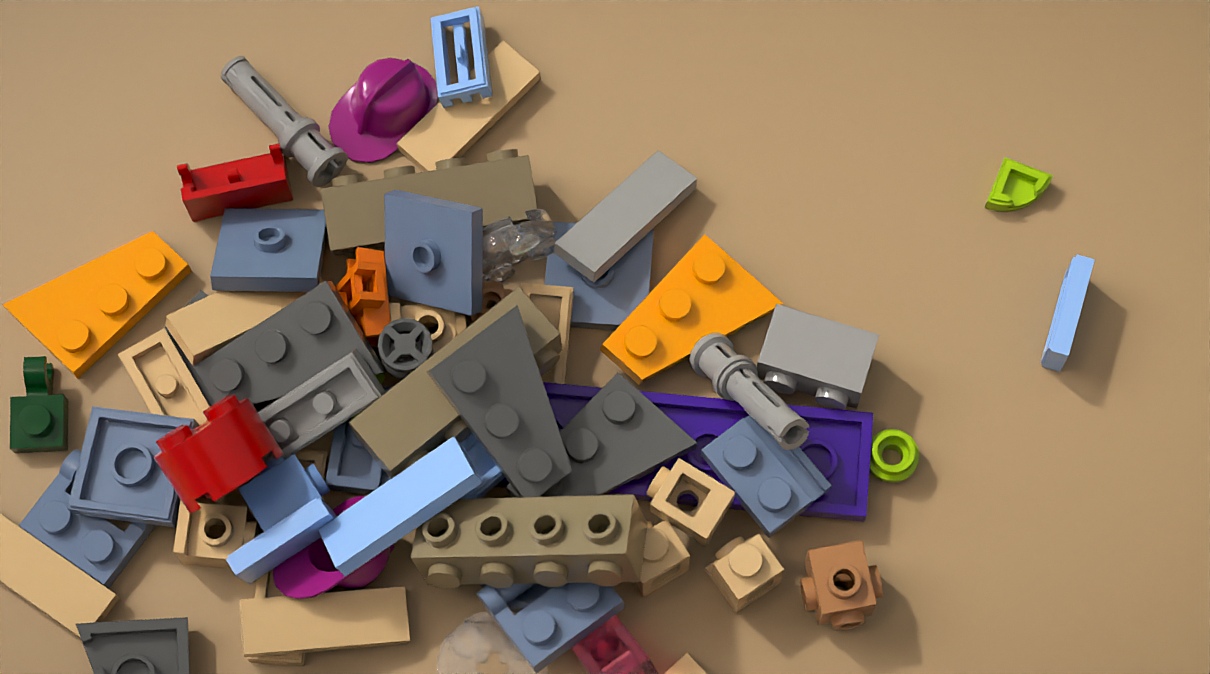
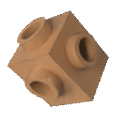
(845, 567)

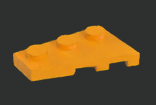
(696, 298)
(100, 301)

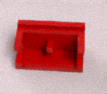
(236, 184)

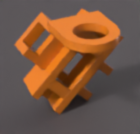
(367, 292)

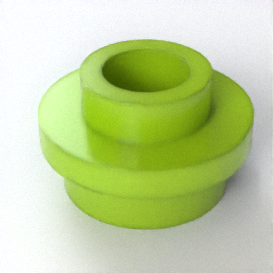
(902, 443)

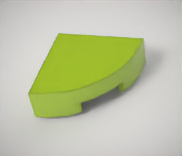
(1017, 186)

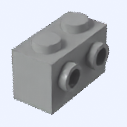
(816, 357)

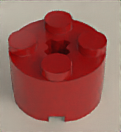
(216, 453)

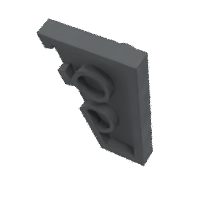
(287, 349)
(505, 404)
(616, 441)
(137, 646)

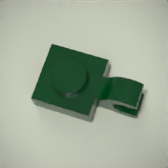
(40, 417)

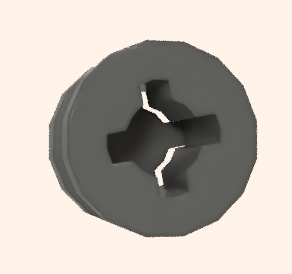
(400, 340)

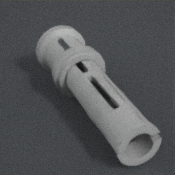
(296, 134)
(737, 380)

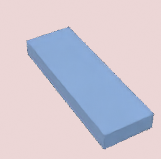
(399, 506)

